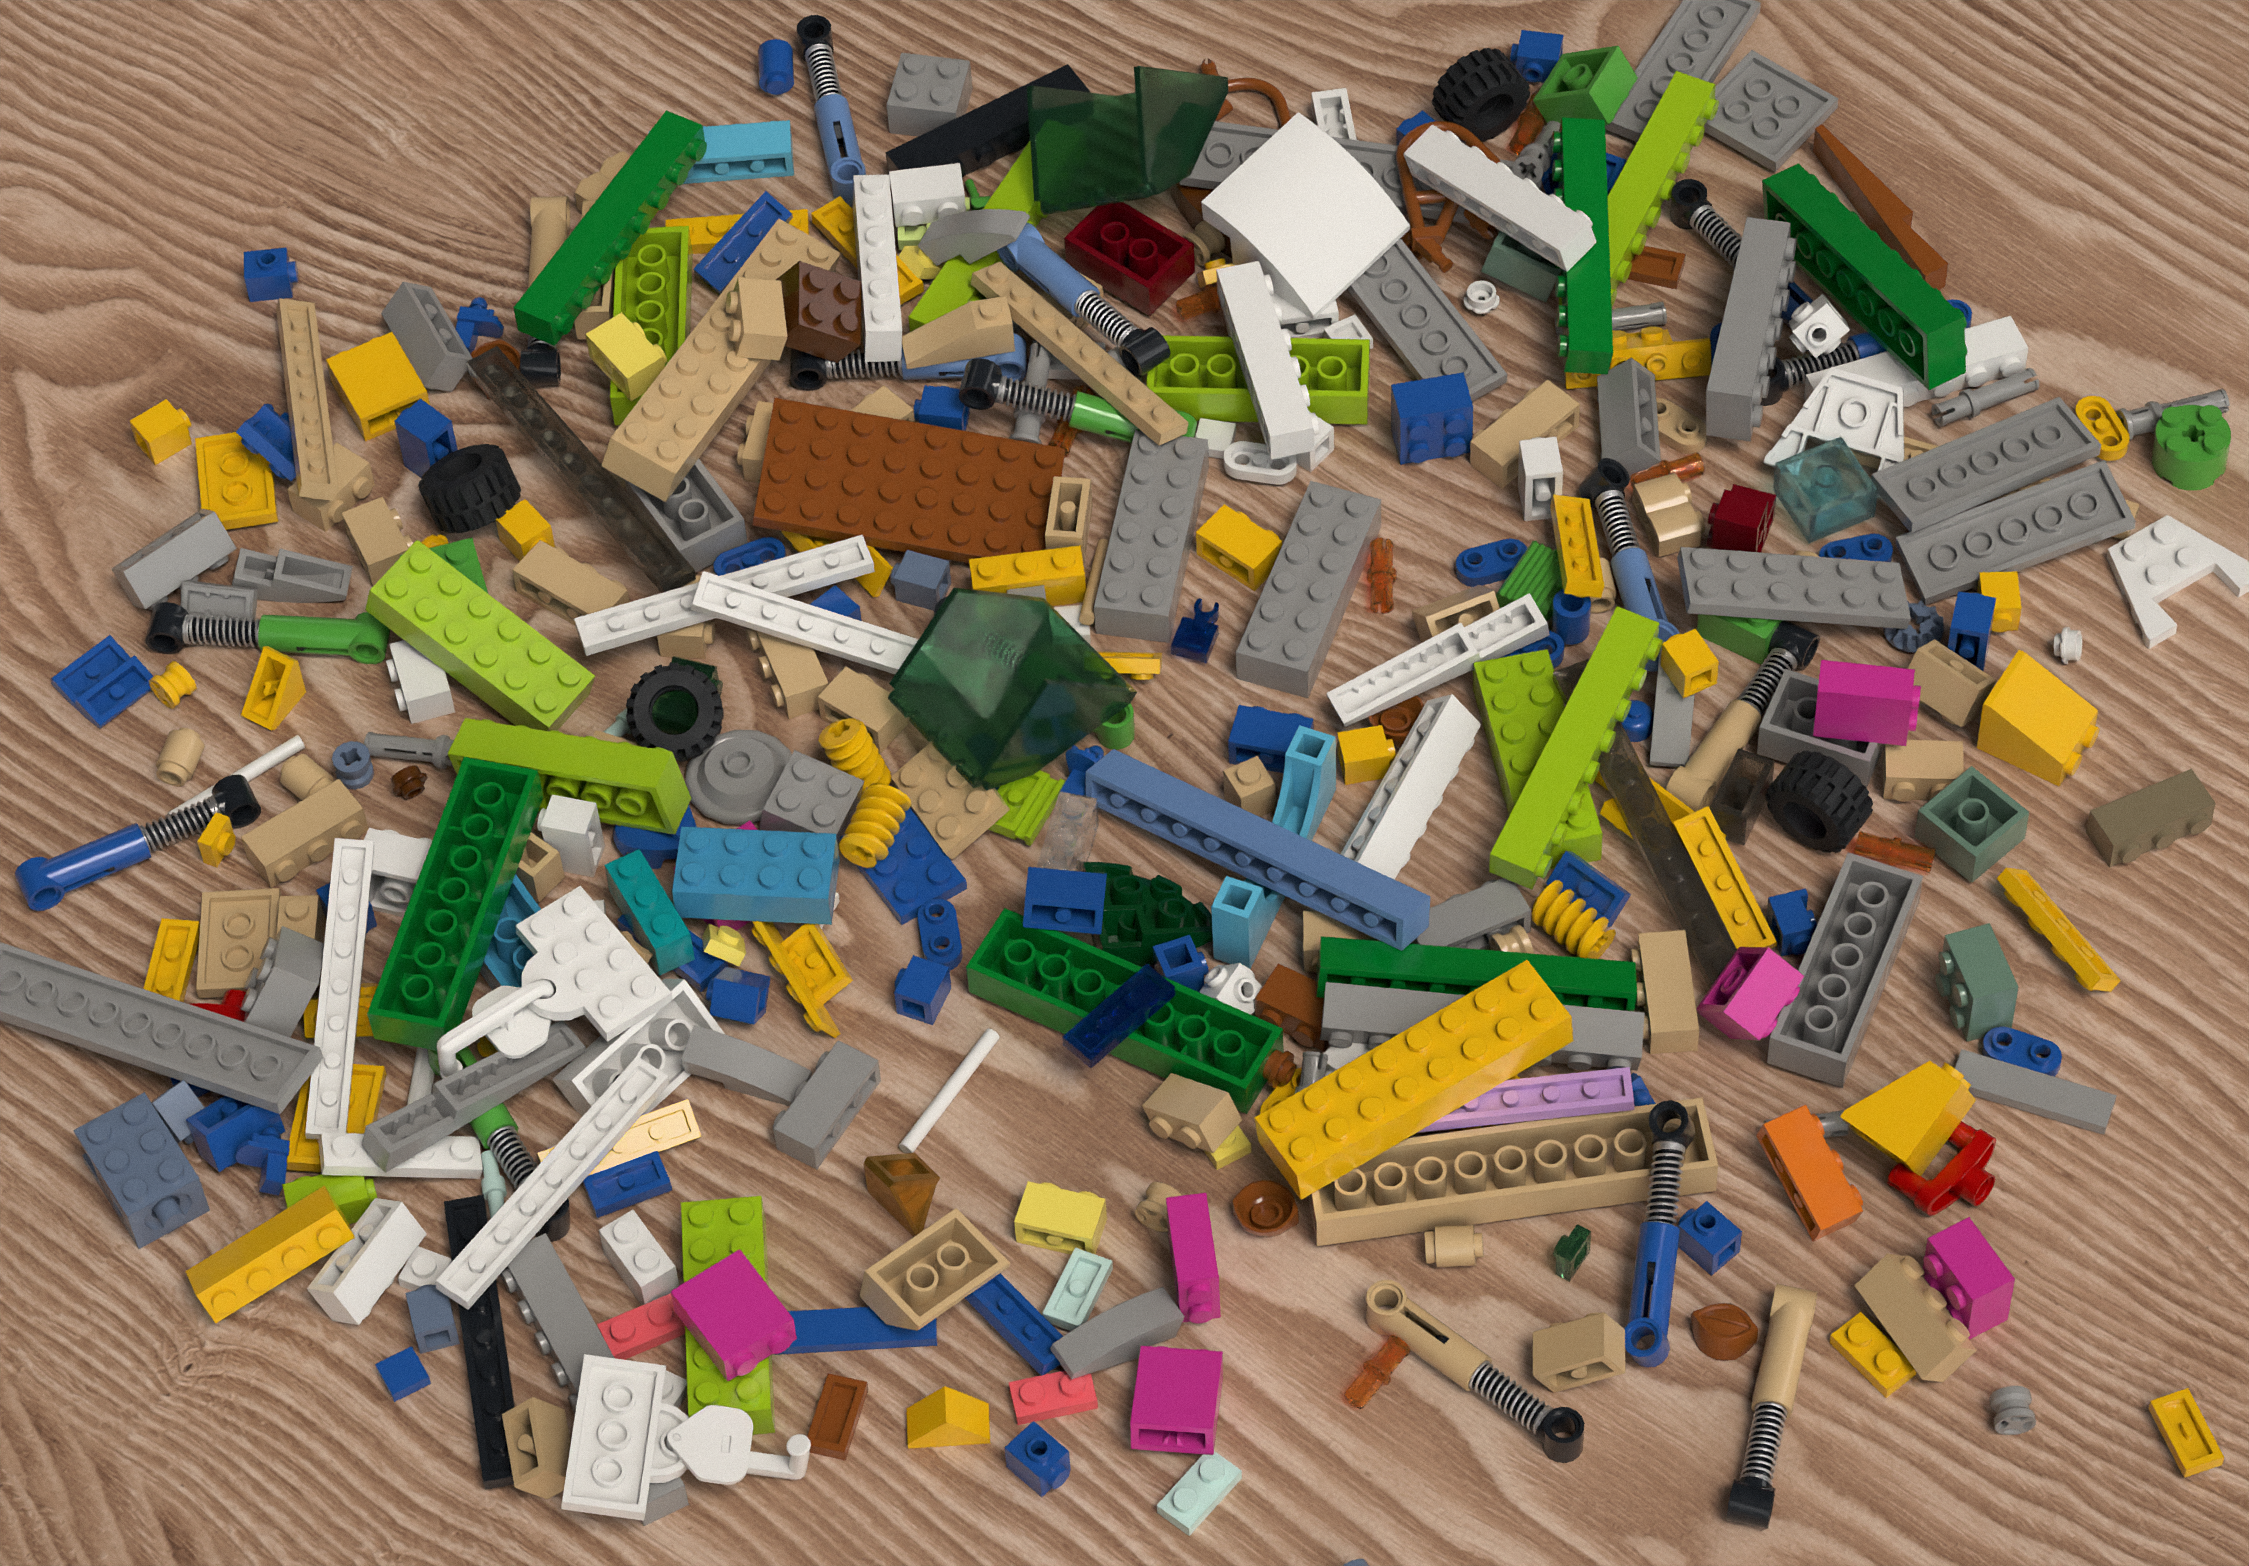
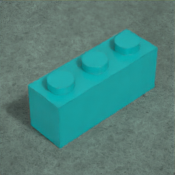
(649, 912)

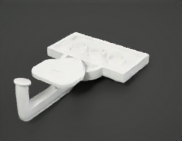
(585, 965)
(622, 1437)

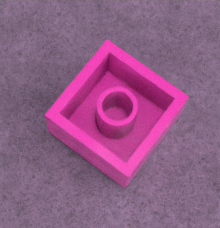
(1750, 993)
(1969, 1277)

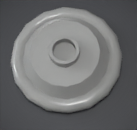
(736, 775)

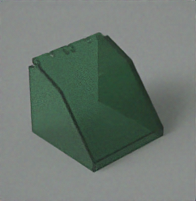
(1121, 146)
(1004, 686)

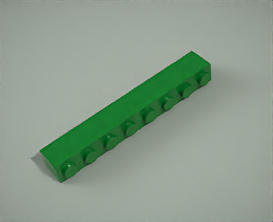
(610, 228)
(1587, 285)
(1462, 970)

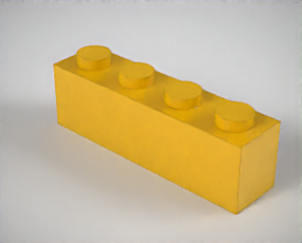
(269, 1254)

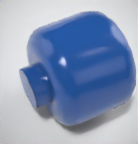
(1639, 721)

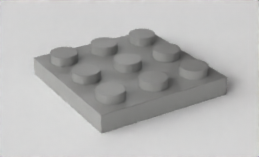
(1767, 110)

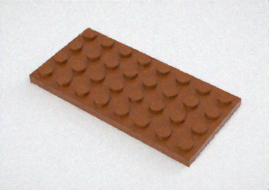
(903, 483)

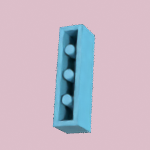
(745, 152)

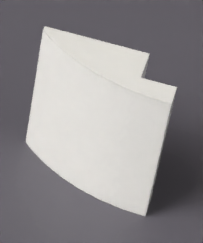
(1305, 215)

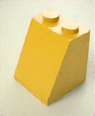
(2036, 721)
(1913, 1114)

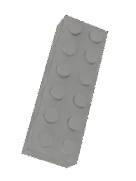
(1750, 329)
(1151, 538)
(1308, 589)
(1845, 969)

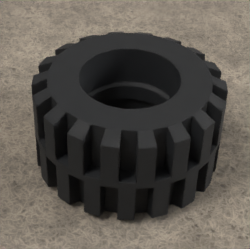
(1481, 93)
(469, 488)
(675, 678)
(1819, 801)

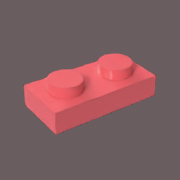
(642, 1328)
(1051, 1396)

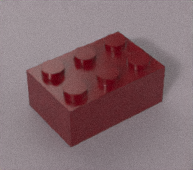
(1130, 255)

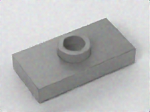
(218, 600)

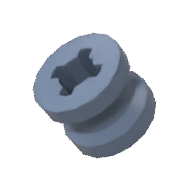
(360, 771)

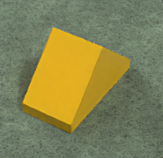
(274, 689)
(948, 1420)

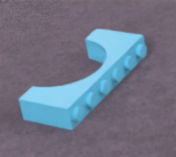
(1246, 908)

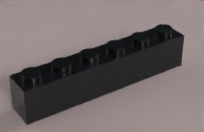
(981, 134)

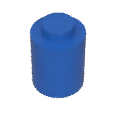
(775, 66)
(1571, 617)

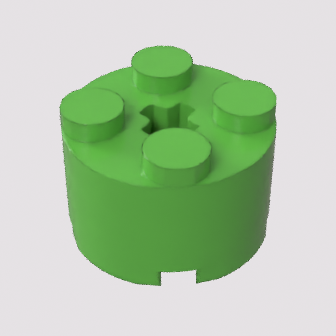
(2191, 446)

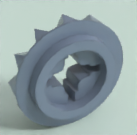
(1930, 628)

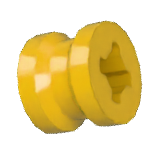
(172, 684)

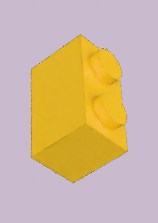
(1238, 546)

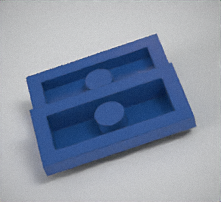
(103, 682)

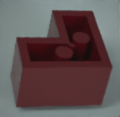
(1741, 520)

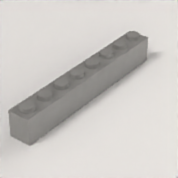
(1379, 1013)
(567, 1334)

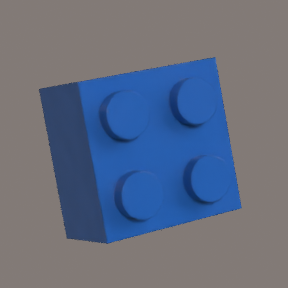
(1431, 418)

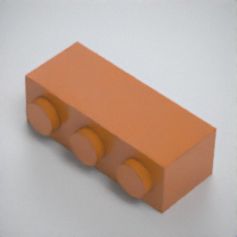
(1810, 1172)

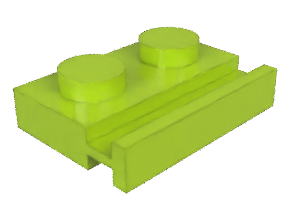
(1030, 806)

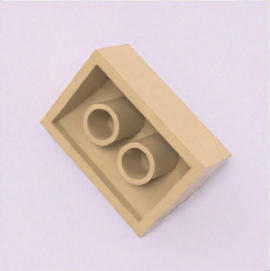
(931, 1272)

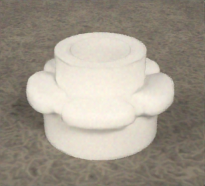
(1481, 297)
(2068, 645)

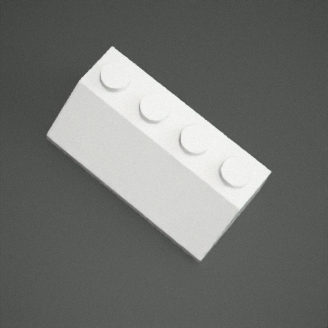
(655, 1039)

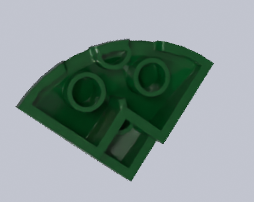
(1145, 914)

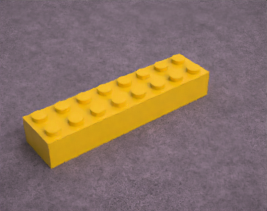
(1414, 1079)

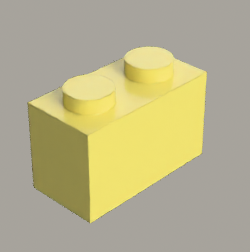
(626, 355)
(1060, 1218)

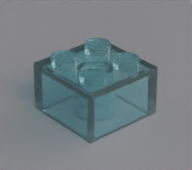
(1825, 489)

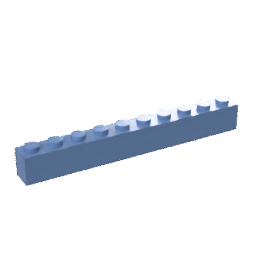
(1259, 849)

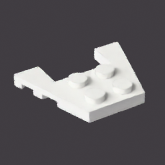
(1850, 407)
(2164, 561)

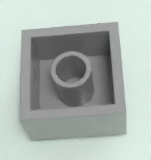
(927, 93)
(811, 798)
(284, 982)

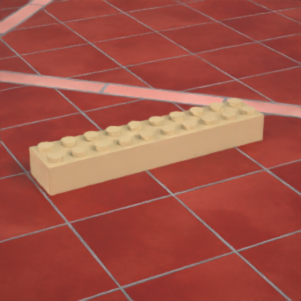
(702, 379)
(1507, 1174)

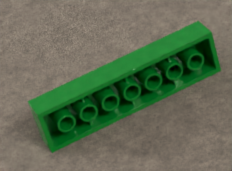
(1868, 278)
(456, 903)
(1065, 979)

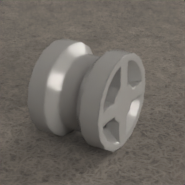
(2012, 1410)

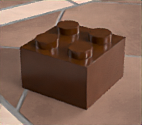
(821, 311)

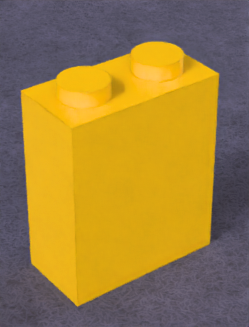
(376, 384)

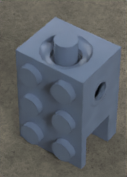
(142, 1170)

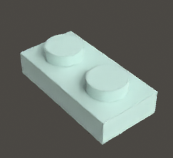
(1078, 1289)
(1199, 1492)

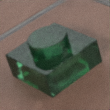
(1572, 1252)

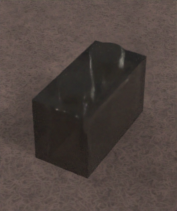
(1742, 795)

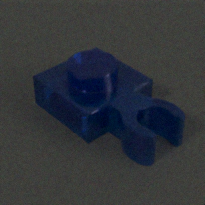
(1198, 635)

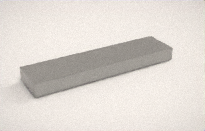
(2036, 1092)

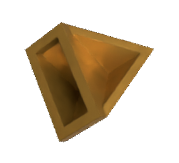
(902, 1187)

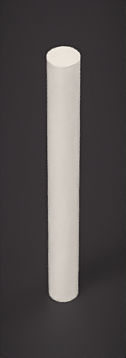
(254, 768)
(949, 1091)

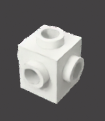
(1817, 327)
(1233, 986)

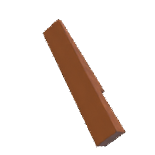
(1879, 207)

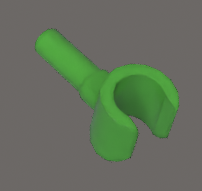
(977, 202)

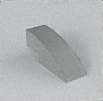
(972, 234)
(292, 577)
(742, 1066)
(1119, 1333)

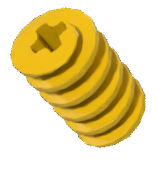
(854, 752)
(874, 825)
(1569, 924)

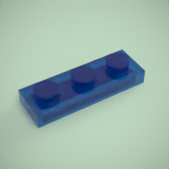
(1118, 1016)

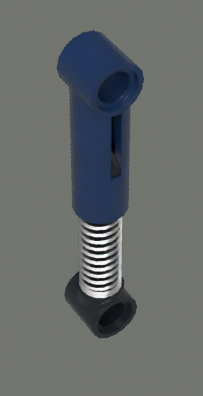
(1693, 211)

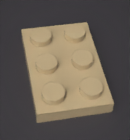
(947, 802)
(233, 937)

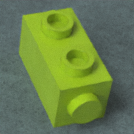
(350, 1193)

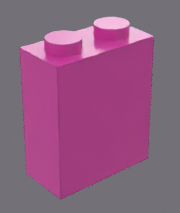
(1866, 703)
(1193, 1257)
(734, 1315)
(1176, 1400)

